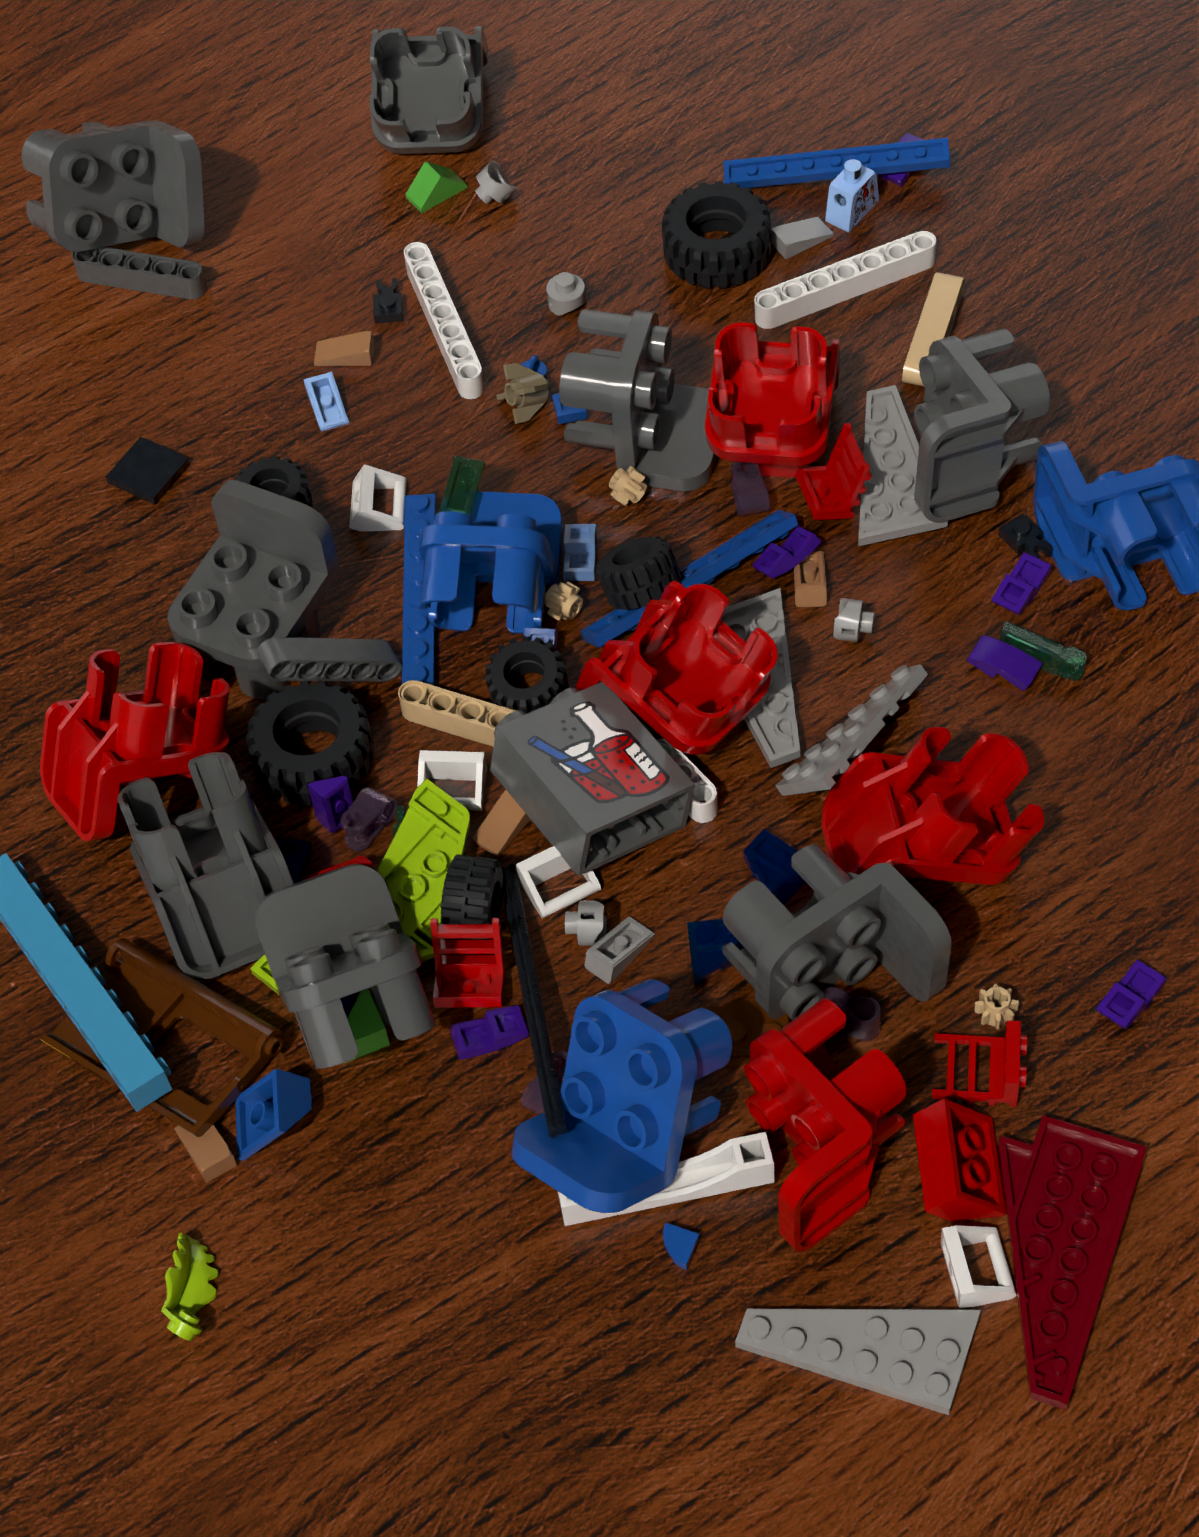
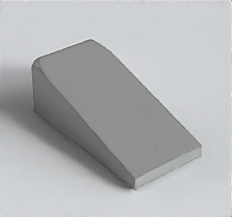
(799, 236)
(617, 949)

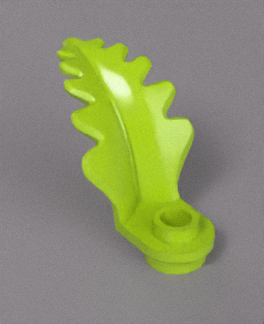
(188, 1287)

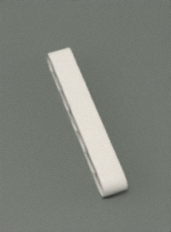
(845, 279)
(444, 320)

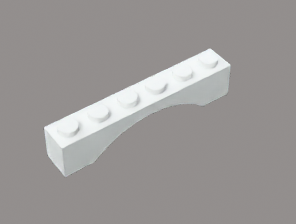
(727, 1168)

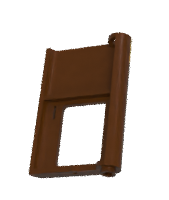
(158, 998)

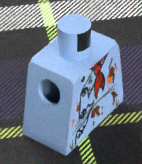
(851, 195)

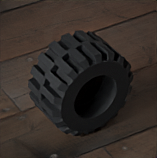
(279, 478)
(637, 572)
(524, 658)
(472, 891)

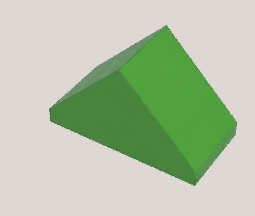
(433, 186)
(367, 1025)

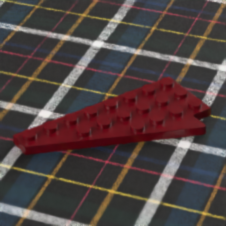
(1064, 1226)

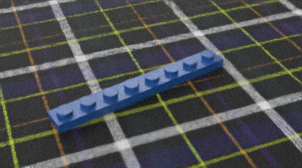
(830, 163)
(699, 572)
(418, 632)

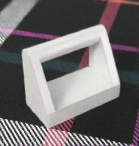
(361, 515)
(456, 766)
(545, 866)
(966, 1293)

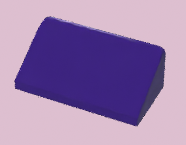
(330, 801)

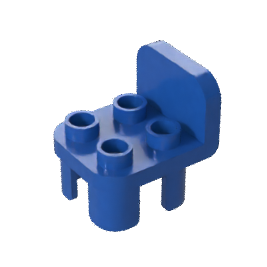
(1119, 522)
(507, 543)
(625, 1099)

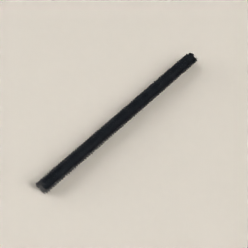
(533, 1004)

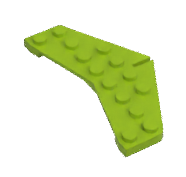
(416, 866)

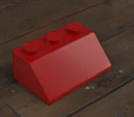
(958, 1162)

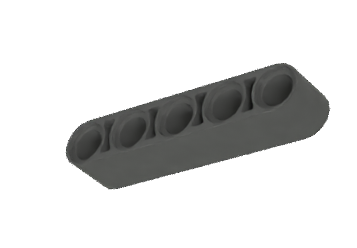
(140, 272)
(329, 659)

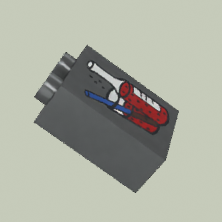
(590, 776)

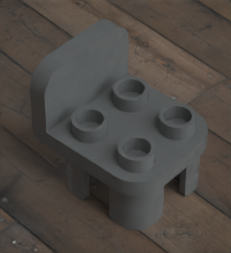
(427, 89)
(116, 185)
(654, 421)
(967, 424)
(255, 583)
(205, 866)
(835, 935)
(333, 941)

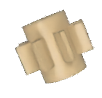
(627, 485)
(563, 601)
(996, 997)

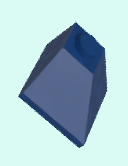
(270, 1110)

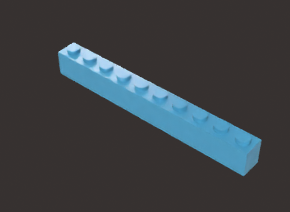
(80, 989)

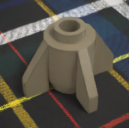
(525, 391)

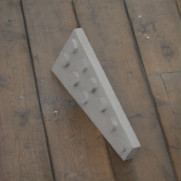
(892, 453)
(774, 719)
(851, 737)
(887, 1351)

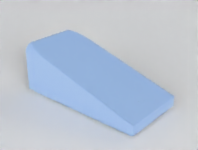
(326, 401)

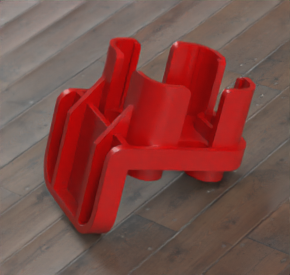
(771, 397)
(686, 668)
(128, 735)
(932, 813)
(828, 1114)

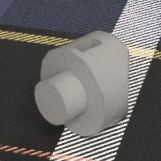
(493, 184)
(565, 293)
(853, 620)
(587, 923)

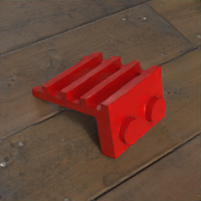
(835, 487)
(468, 978)
(1004, 1066)

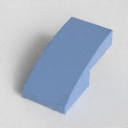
(579, 552)

